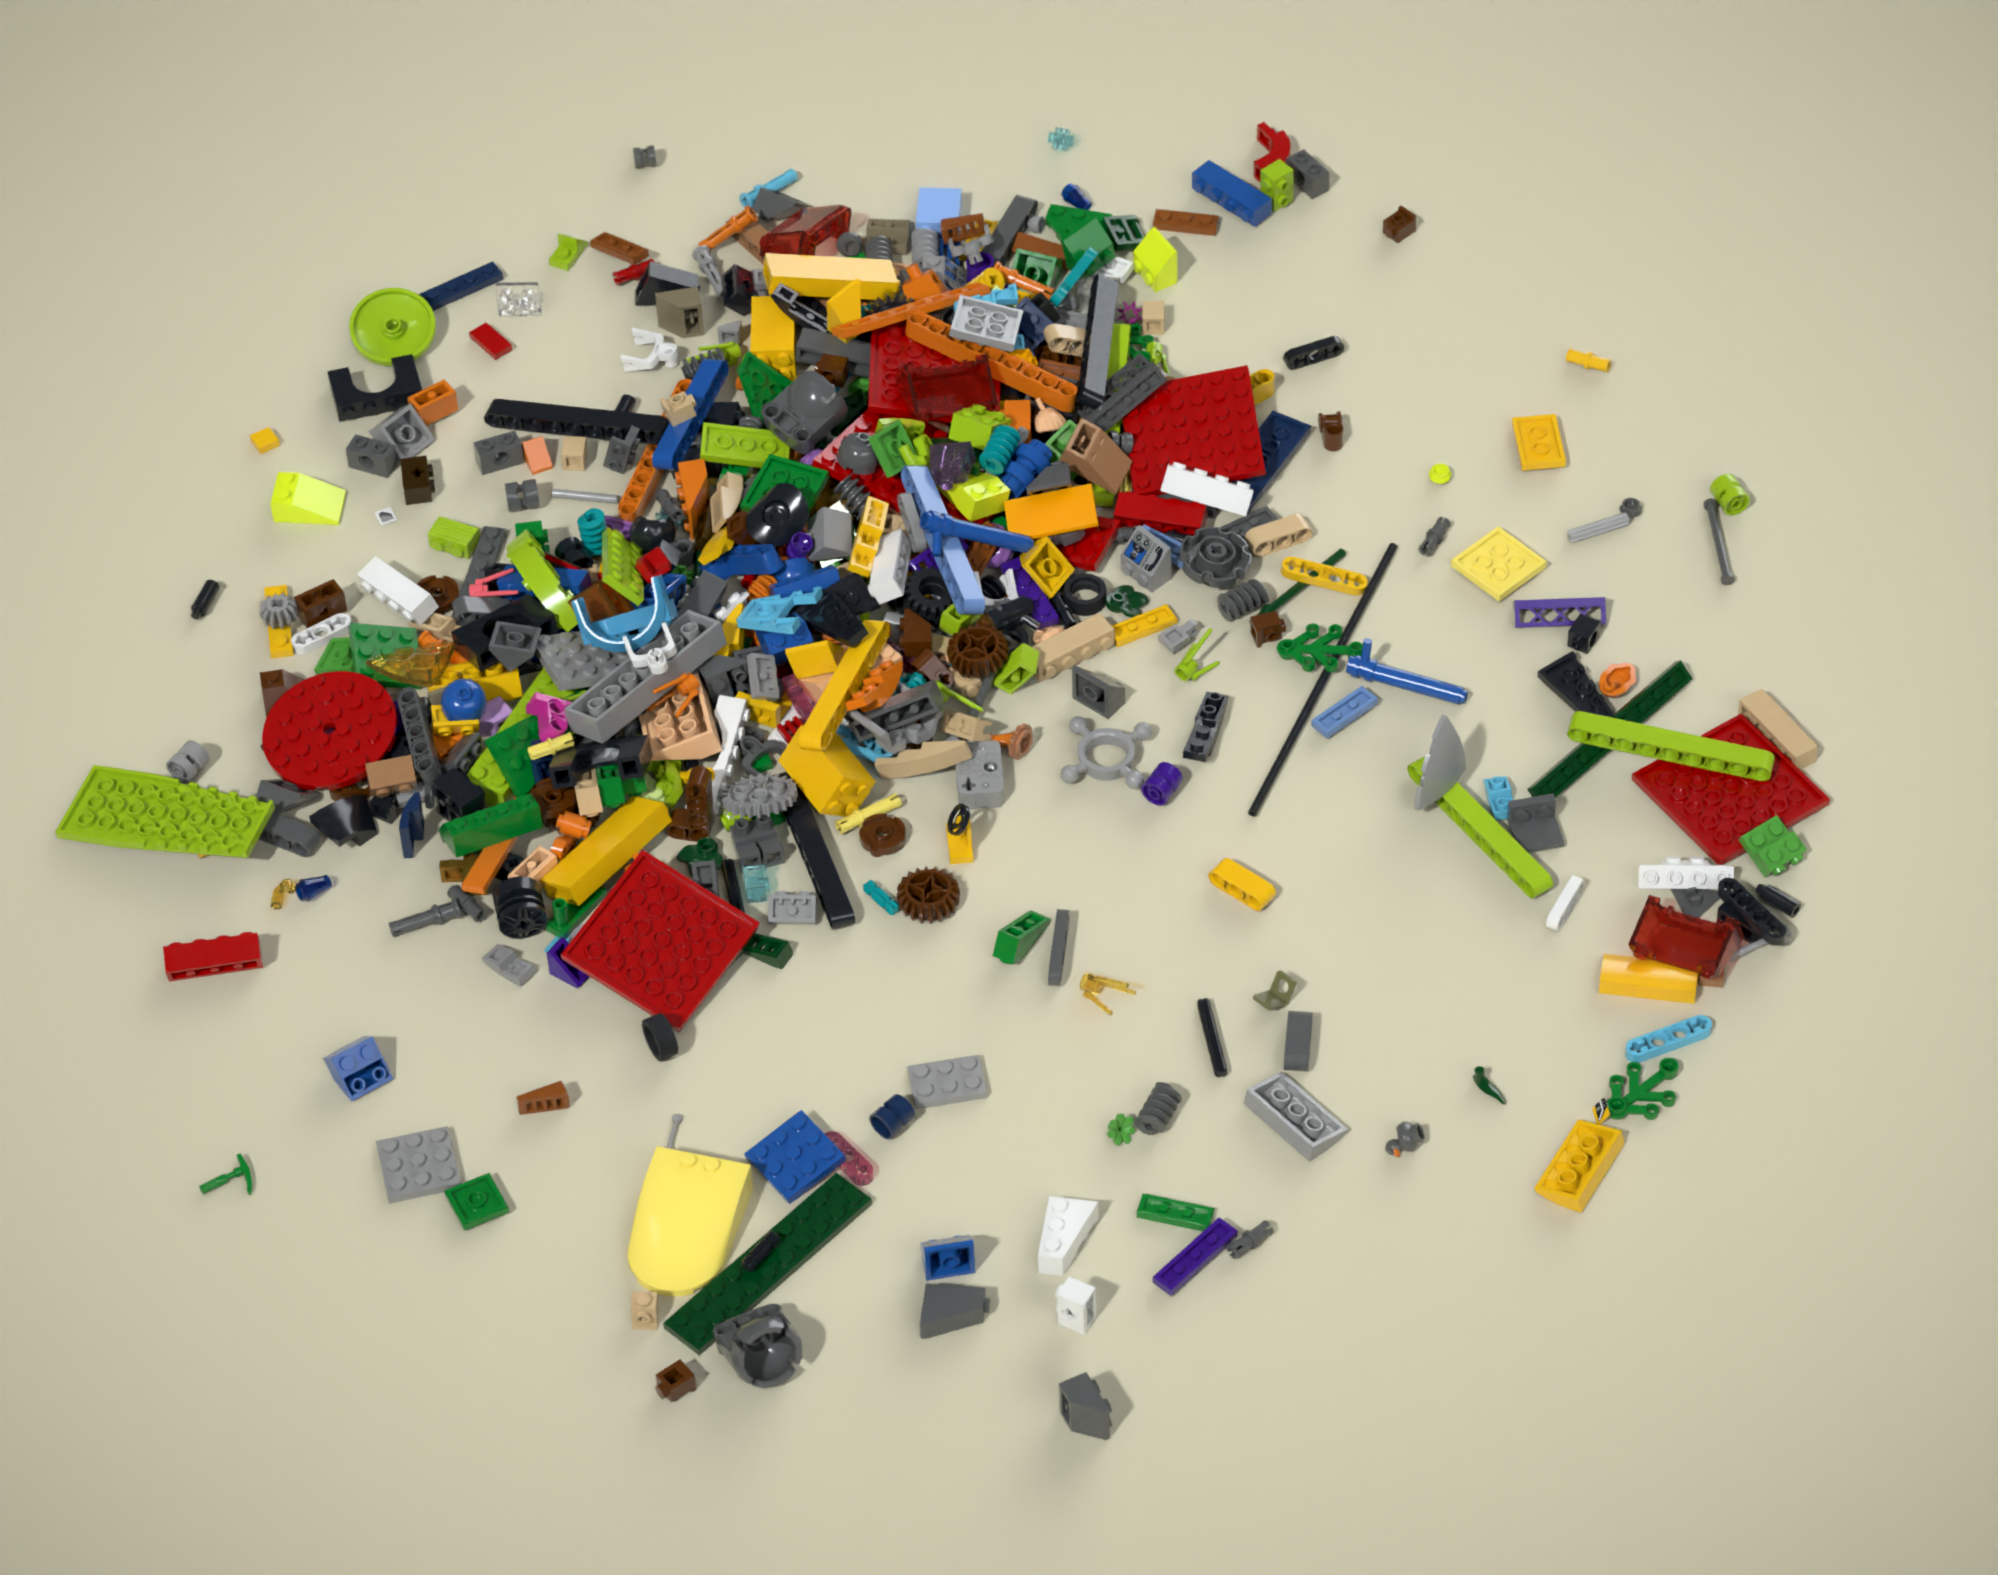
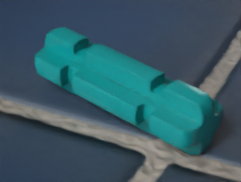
(881, 897)

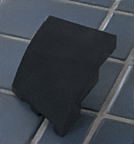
(346, 820)

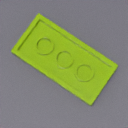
(739, 445)

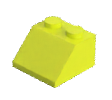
(1156, 261)

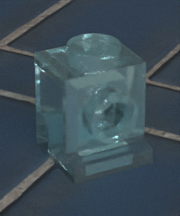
(756, 883)

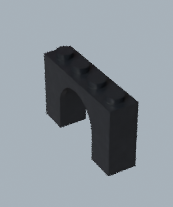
(355, 404)
(720, 413)
(474, 638)
(629, 753)

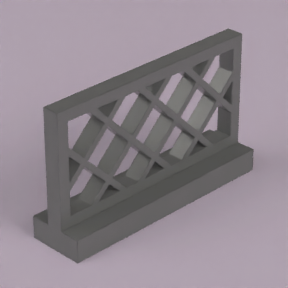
(1130, 393)

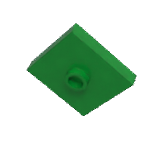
(476, 1201)

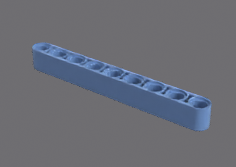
(953, 560)

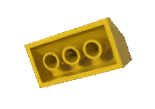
(494, 680)

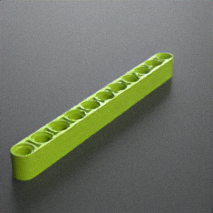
(1118, 358)

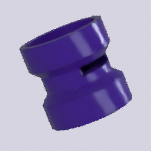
(799, 546)

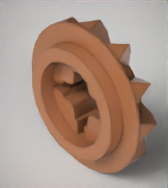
(1020, 741)

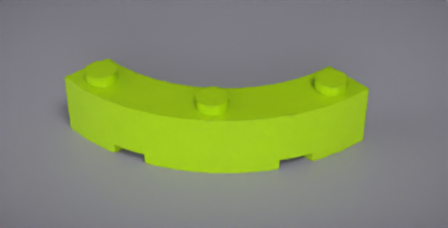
(541, 578)

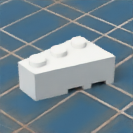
(1063, 1232)

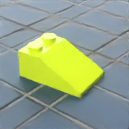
(978, 496)
(306, 500)

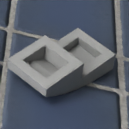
(507, 965)

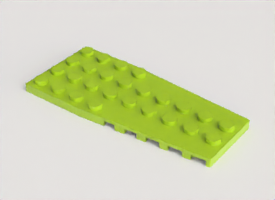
(162, 815)

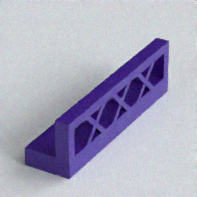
(1553, 604)

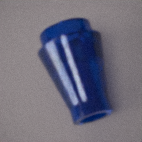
(1074, 196)
(312, 887)

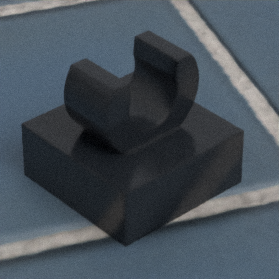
(384, 808)

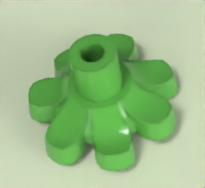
(1120, 1129)

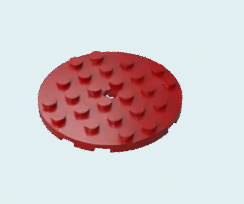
(297, 724)

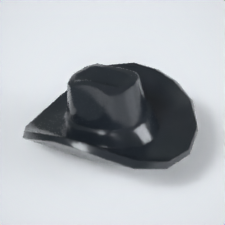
(778, 515)

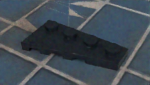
(852, 592)
(835, 620)
(1573, 686)

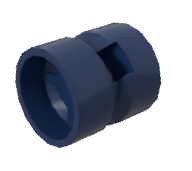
(892, 1116)

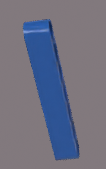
(679, 438)

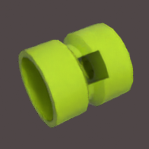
(1729, 494)

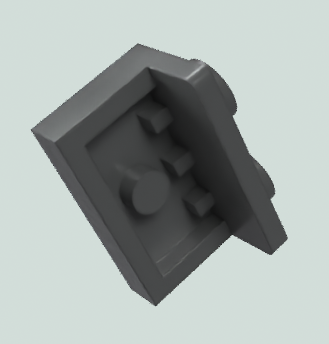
(622, 452)

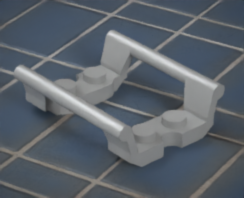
(897, 739)

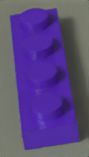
(1026, 586)
(1195, 1256)

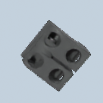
(755, 841)

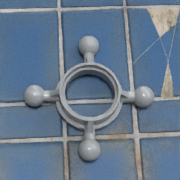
(1104, 736)

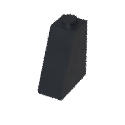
(662, 278)

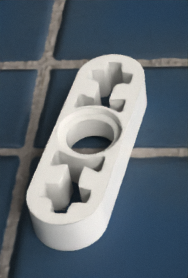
(316, 642)
(1565, 903)

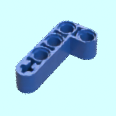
(745, 560)

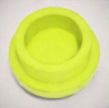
(1440, 474)

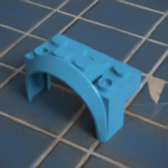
(645, 619)

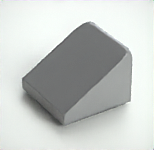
(731, 332)

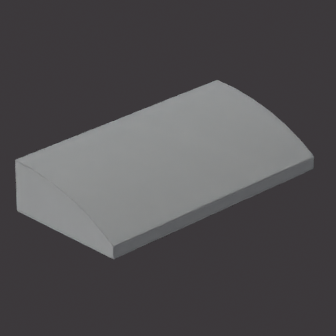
(1294, 1115)

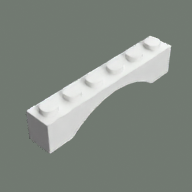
(729, 719)

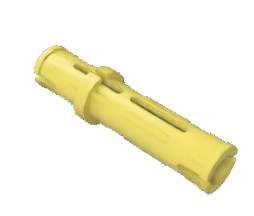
(858, 816)

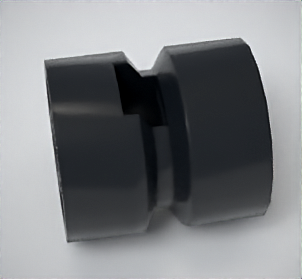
(574, 552)

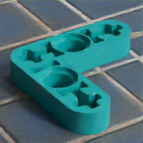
(1073, 276)

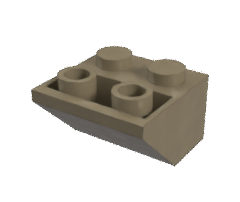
(680, 312)

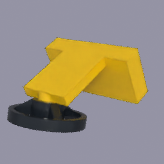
(959, 835)

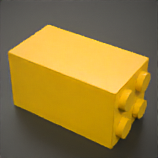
(773, 336)
(828, 778)

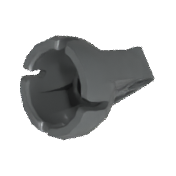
(803, 412)
(760, 1346)

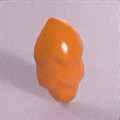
(1617, 679)

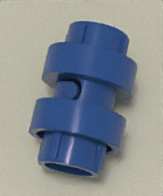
(1025, 466)

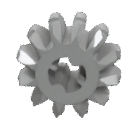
(278, 611)

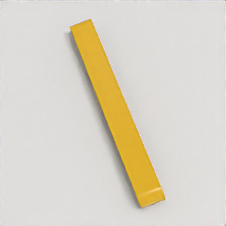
(846, 680)

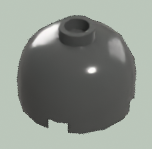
(857, 454)

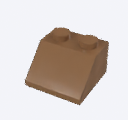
(391, 776)

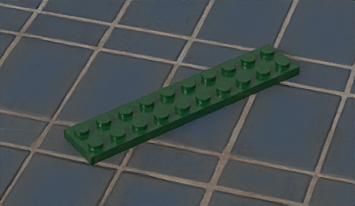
(800, 1236)

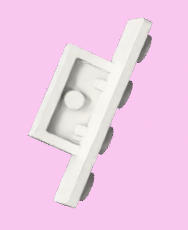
(1683, 874)

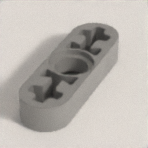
(911, 522)

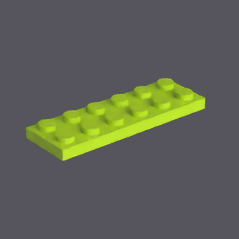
(619, 565)

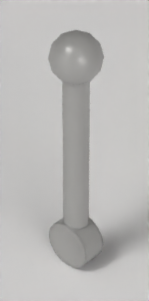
(676, 1119)

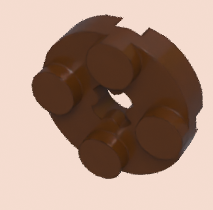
(445, 586)
(549, 808)
(882, 845)

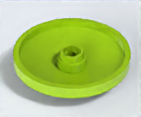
(392, 325)

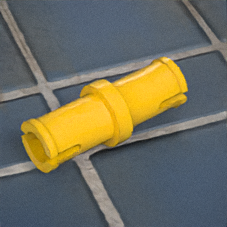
(1588, 360)

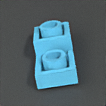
(1498, 794)

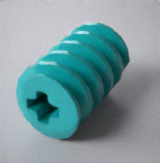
(999, 449)
(591, 527)

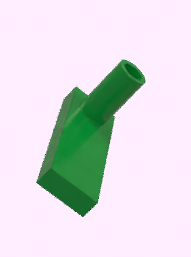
(570, 916)

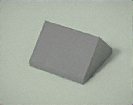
(830, 534)

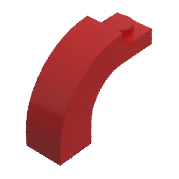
(1276, 143)

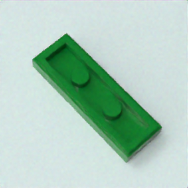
(1175, 1212)

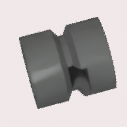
(530, 495)

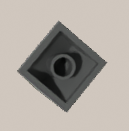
(514, 643)

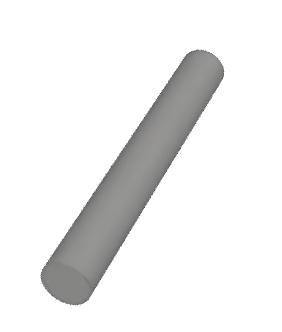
(586, 496)

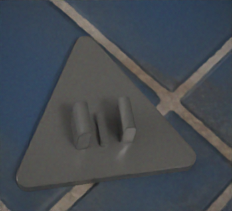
(1695, 901)

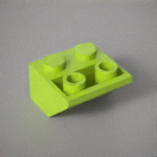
(976, 425)

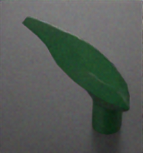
(1486, 1085)

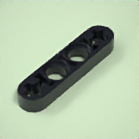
(1748, 913)

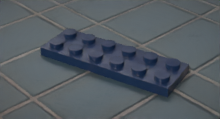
(1279, 441)

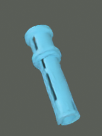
(775, 184)

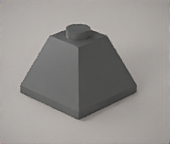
(776, 205)
(1051, 479)
(1097, 692)
(284, 794)

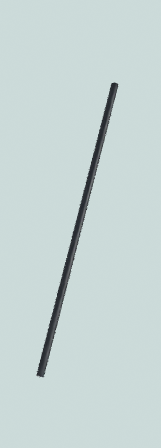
(1322, 680)

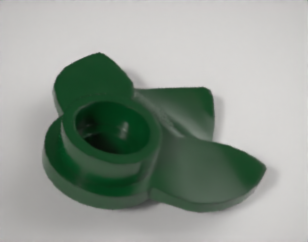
(1126, 601)
(704, 850)

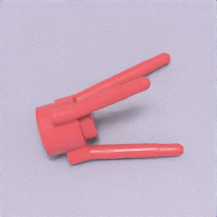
(481, 590)

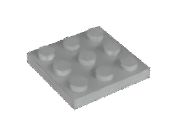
(986, 323)
(418, 1164)

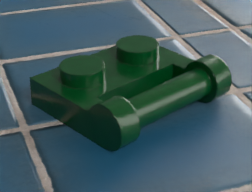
(1119, 231)

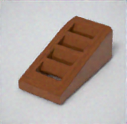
(953, 223)
(544, 1099)

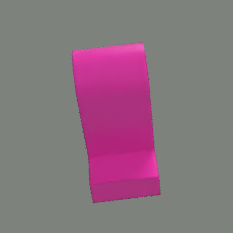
(550, 713)

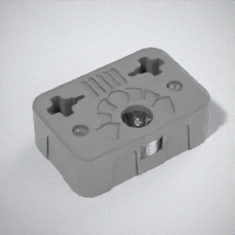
(981, 777)

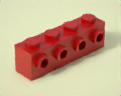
(1160, 513)
(212, 956)

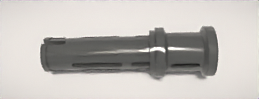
(436, 915)

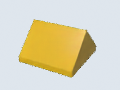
(814, 658)

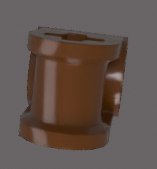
(1331, 430)
(931, 667)

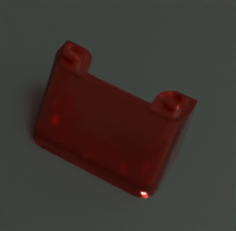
(806, 230)
(946, 388)
(1684, 939)

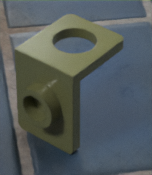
(1275, 997)

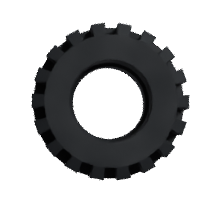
(922, 583)

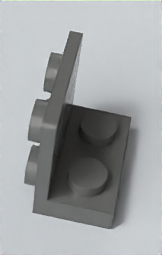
(1534, 823)

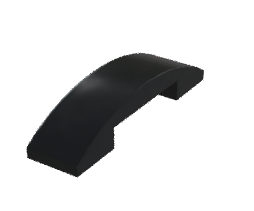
(798, 312)

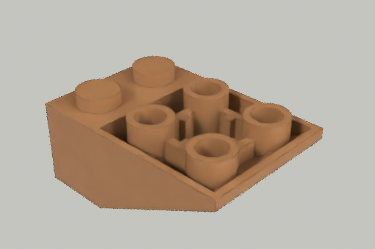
(1095, 456)

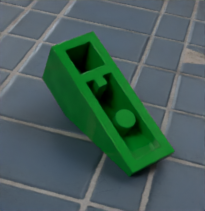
(1019, 936)

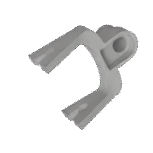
(972, 248)

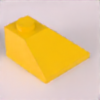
(844, 307)
(1046, 566)

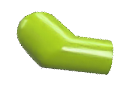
(911, 459)

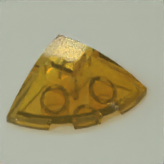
(416, 666)

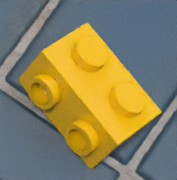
(443, 727)

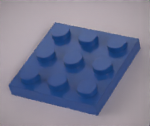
(795, 1156)

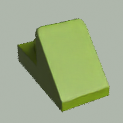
(567, 251)

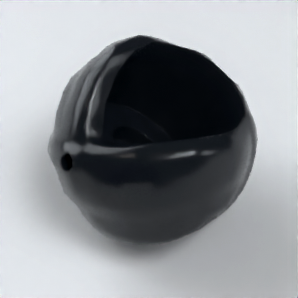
(650, 533)

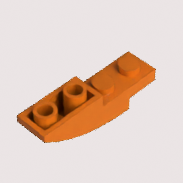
(877, 687)

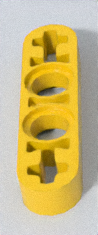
(1322, 579)

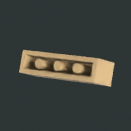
(1073, 646)
(1779, 728)

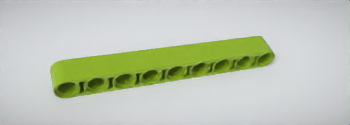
(1671, 746)
(1490, 837)

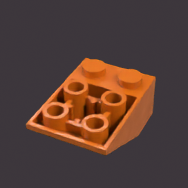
(693, 492)

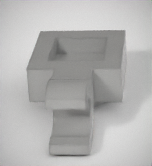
(1177, 637)

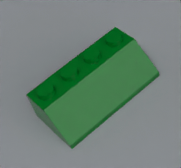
(492, 825)

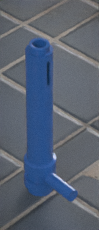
(946, 525)
(1372, 671)

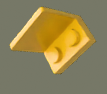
(764, 711)

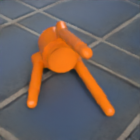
(686, 685)

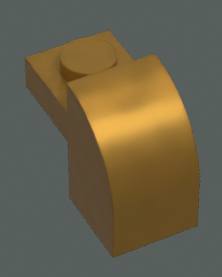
(457, 870)

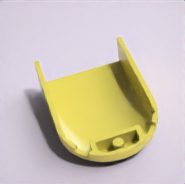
(686, 1220)

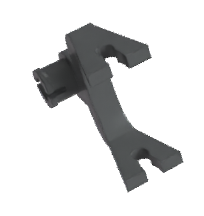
(753, 749)

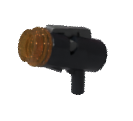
(1010, 612)

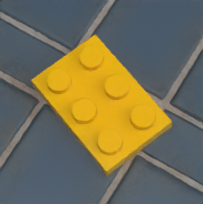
(1538, 442)

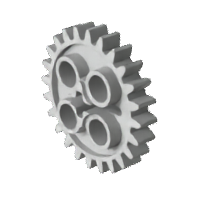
(759, 795)

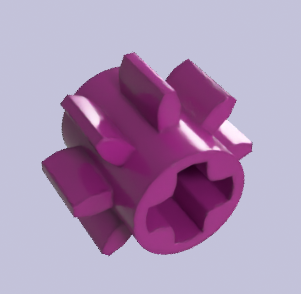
(1127, 307)

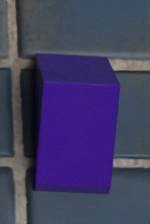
(562, 969)

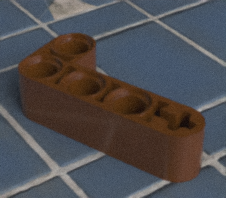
(698, 818)

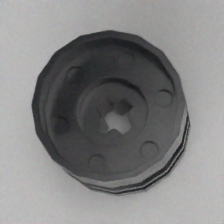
(519, 907)

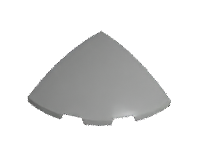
(1441, 766)

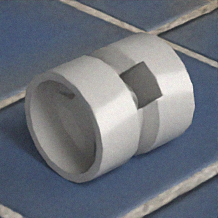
(187, 761)

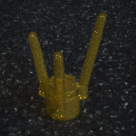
(1095, 984)

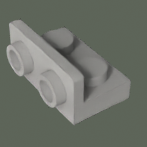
(763, 677)
(792, 908)

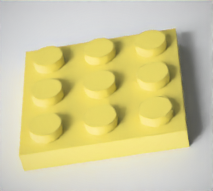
(1498, 563)

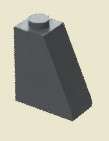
(951, 1308)

